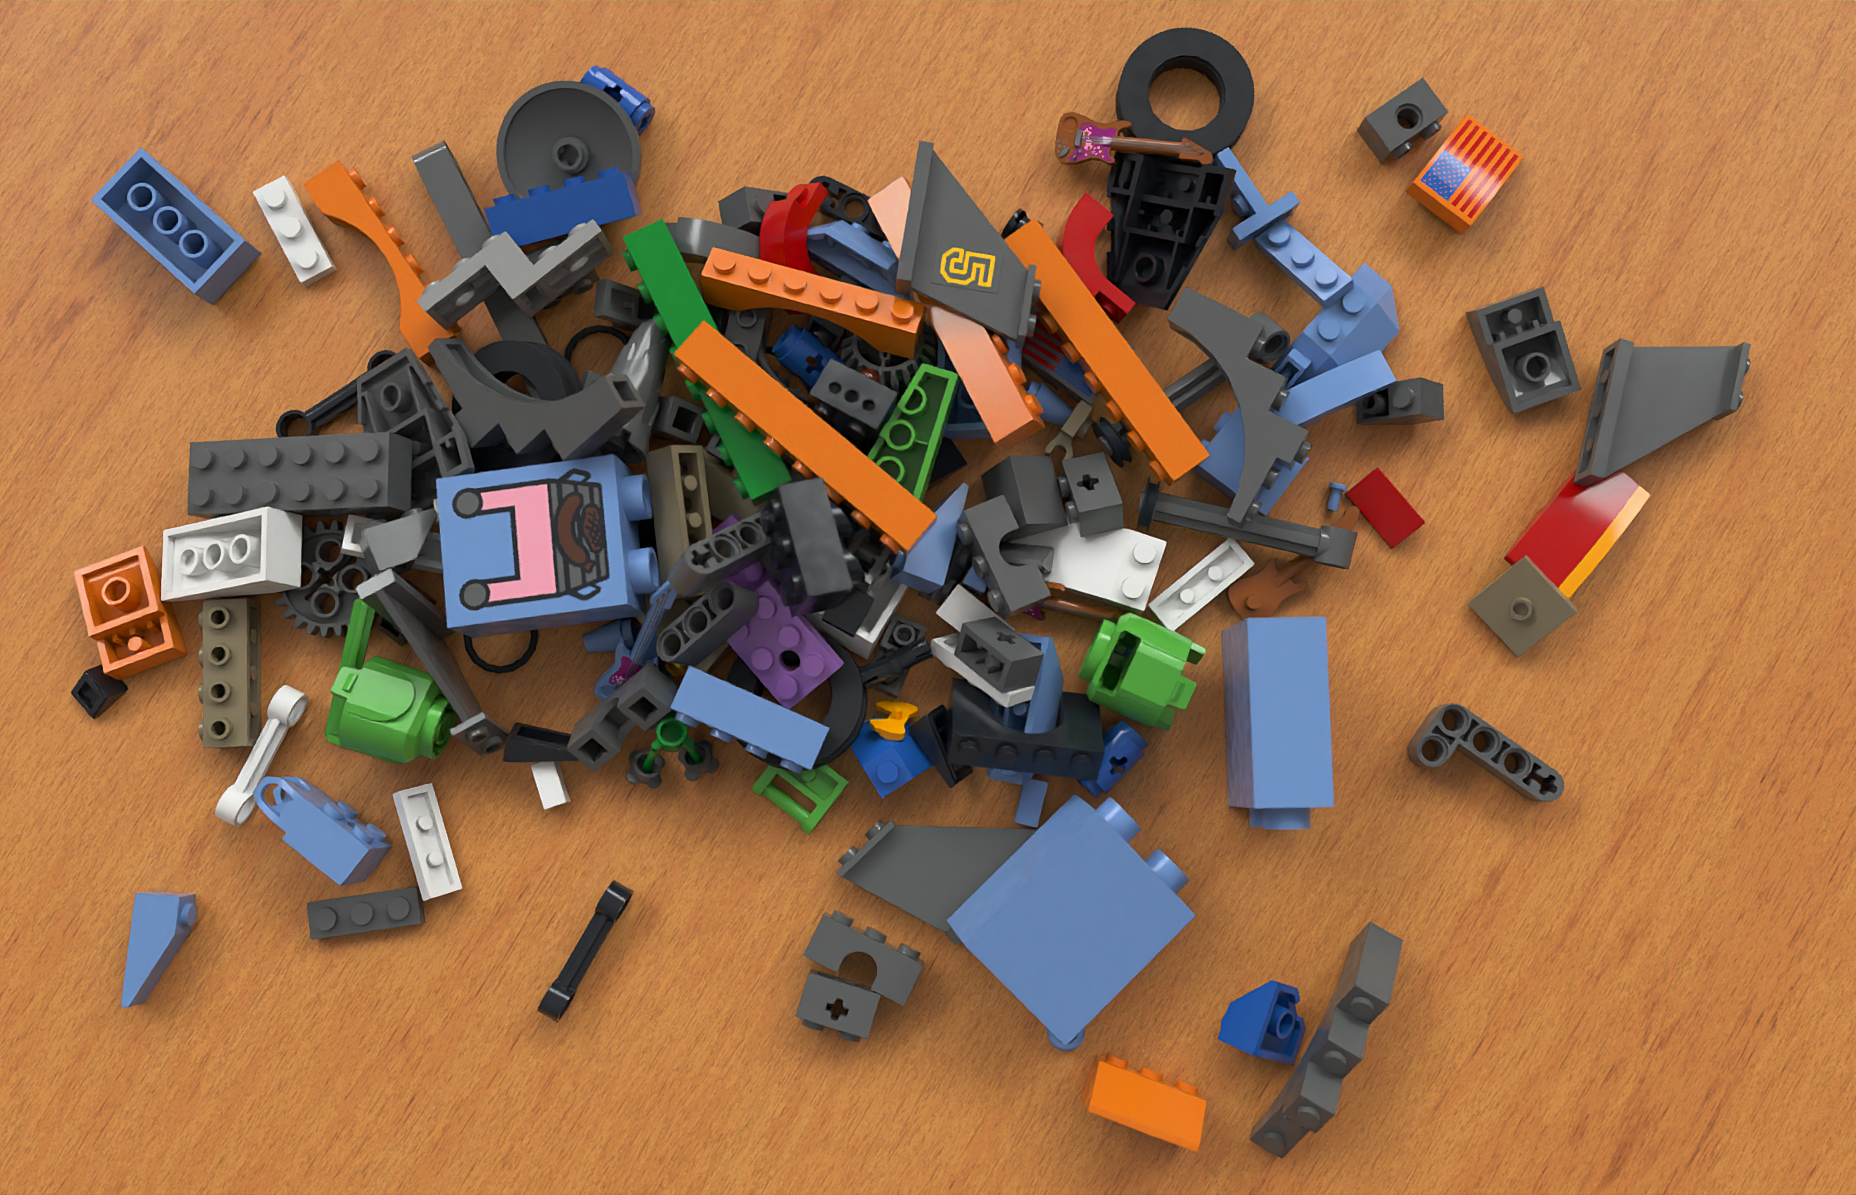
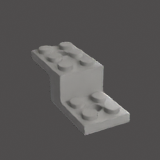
(506, 266)

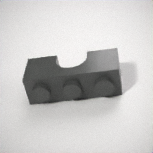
(1010, 587)
(636, 702)
(896, 966)

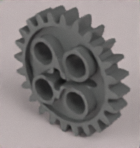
(316, 558)

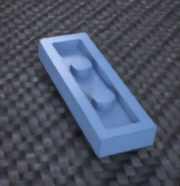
(1304, 263)

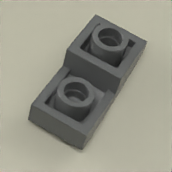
(899, 634)

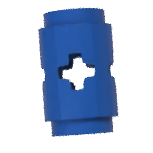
(633, 101)
(796, 346)
(1121, 748)

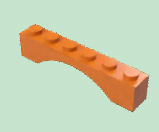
(344, 203)
(748, 283)

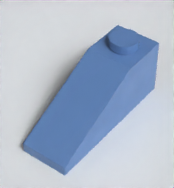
(929, 561)
(156, 934)

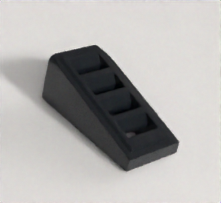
(932, 737)
(536, 744)

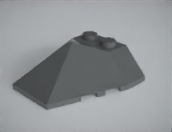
(405, 402)

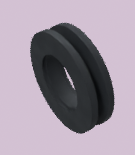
(1188, 50)
(553, 381)
(846, 709)

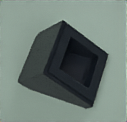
(850, 612)
(97, 691)

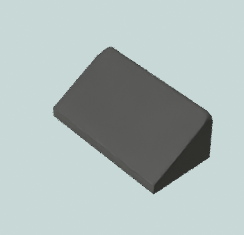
(1024, 554)

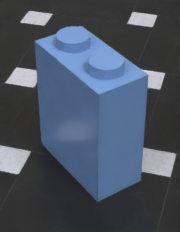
(1227, 458)

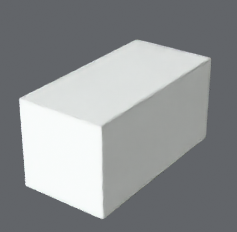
(550, 784)

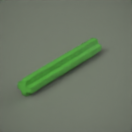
(352, 655)

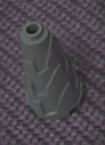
(644, 364)

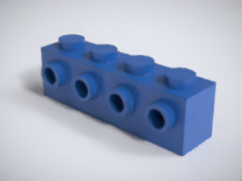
(558, 211)

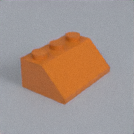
(1145, 1101)

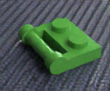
(819, 784)

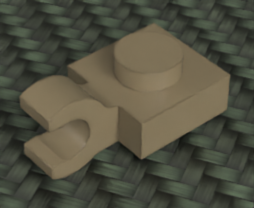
(1076, 425)

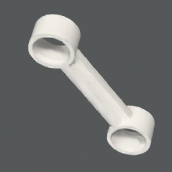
(283, 713)

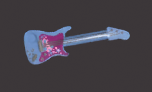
(629, 662)

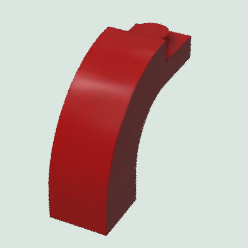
(786, 228)
(1077, 244)

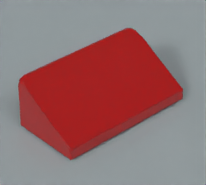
(1384, 508)

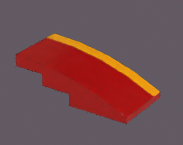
(1578, 528)

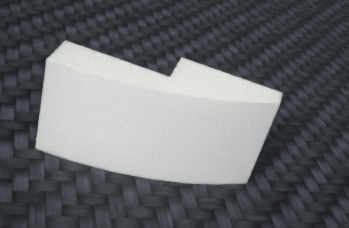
(963, 608)

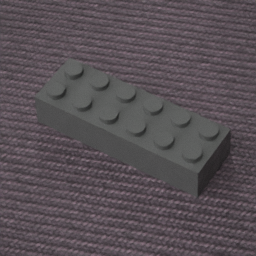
(301, 475)

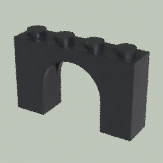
(983, 741)

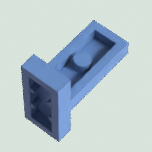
(1251, 205)

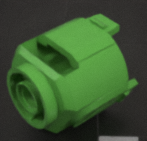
(1146, 679)
(392, 712)

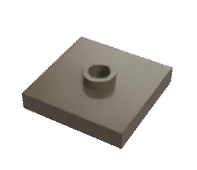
(1522, 606)

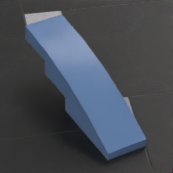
(1336, 389)

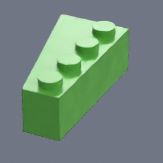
(916, 429)

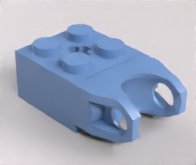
(324, 829)

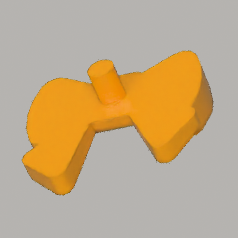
(893, 726)

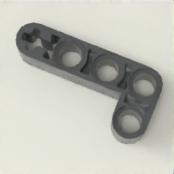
(722, 557)
(1490, 758)

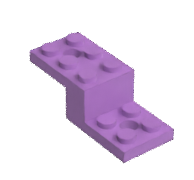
(774, 631)

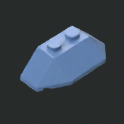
(853, 253)
(1349, 327)
(1037, 714)

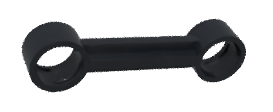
(331, 406)
(565, 986)

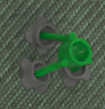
(671, 737)

